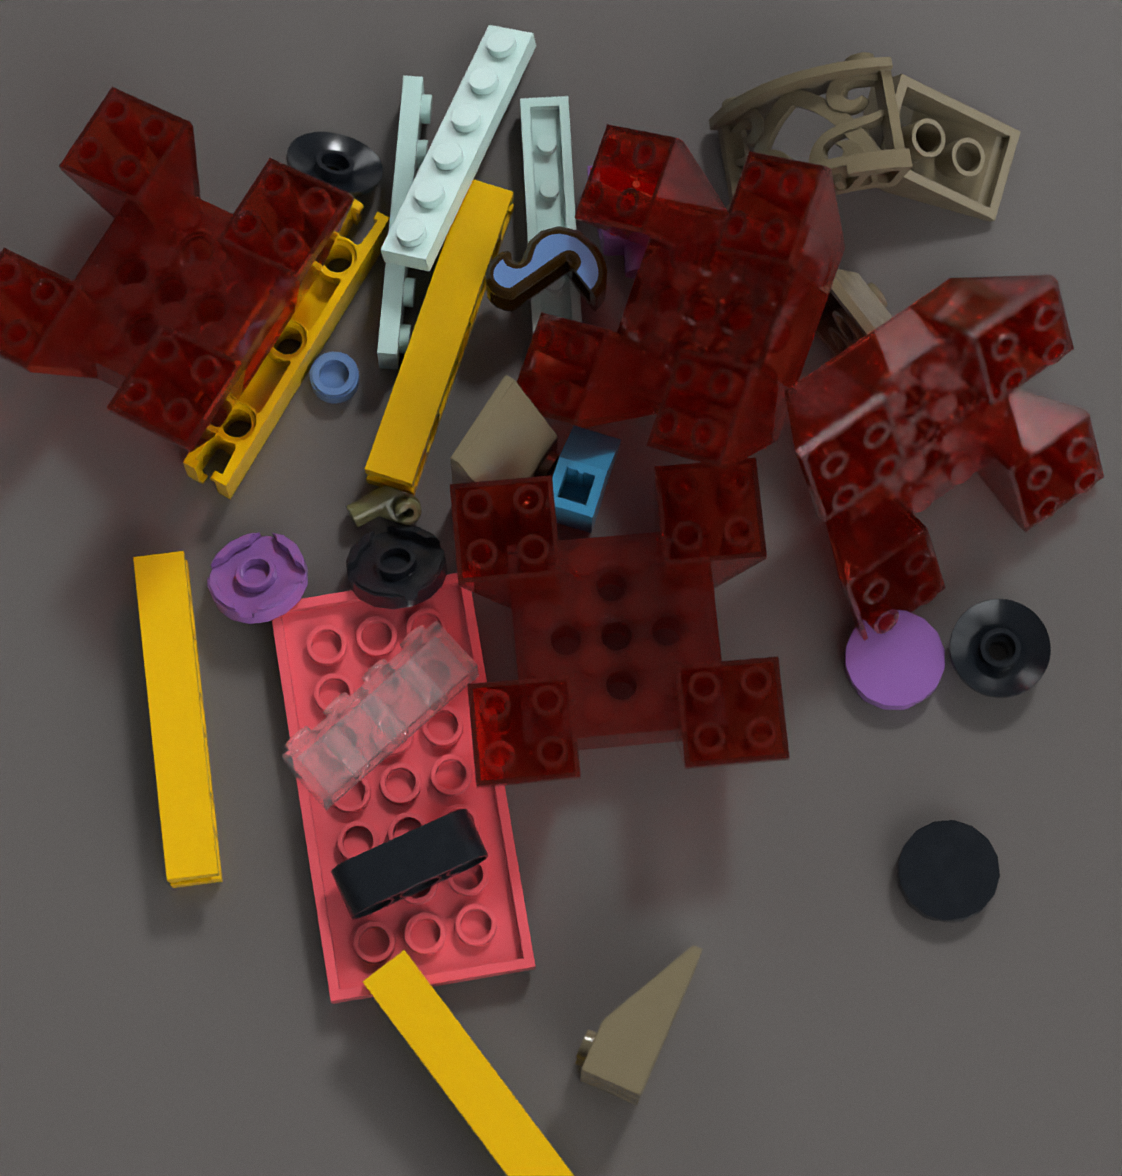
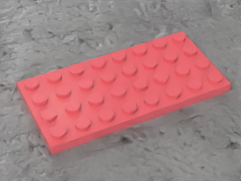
(456, 928)

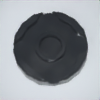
(396, 567)
(948, 871)

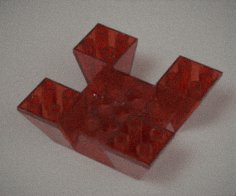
(177, 289)
(714, 307)
(922, 413)
(684, 692)

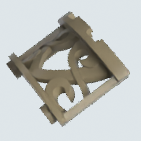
(771, 103)

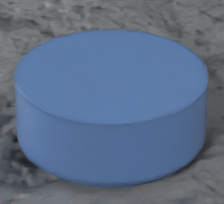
(334, 377)

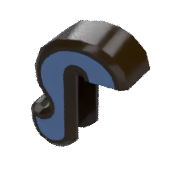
(546, 260)

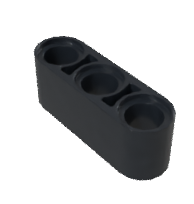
(409, 863)

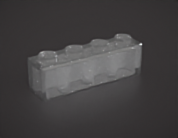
(380, 714)

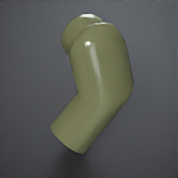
(388, 504)

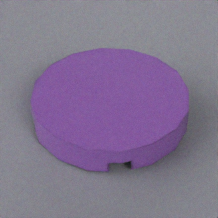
(257, 578)
(896, 666)

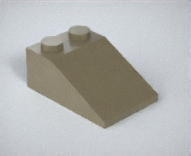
(954, 150)
(850, 311)
(506, 440)
(632, 1036)

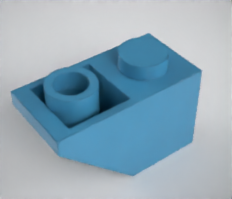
(583, 477)

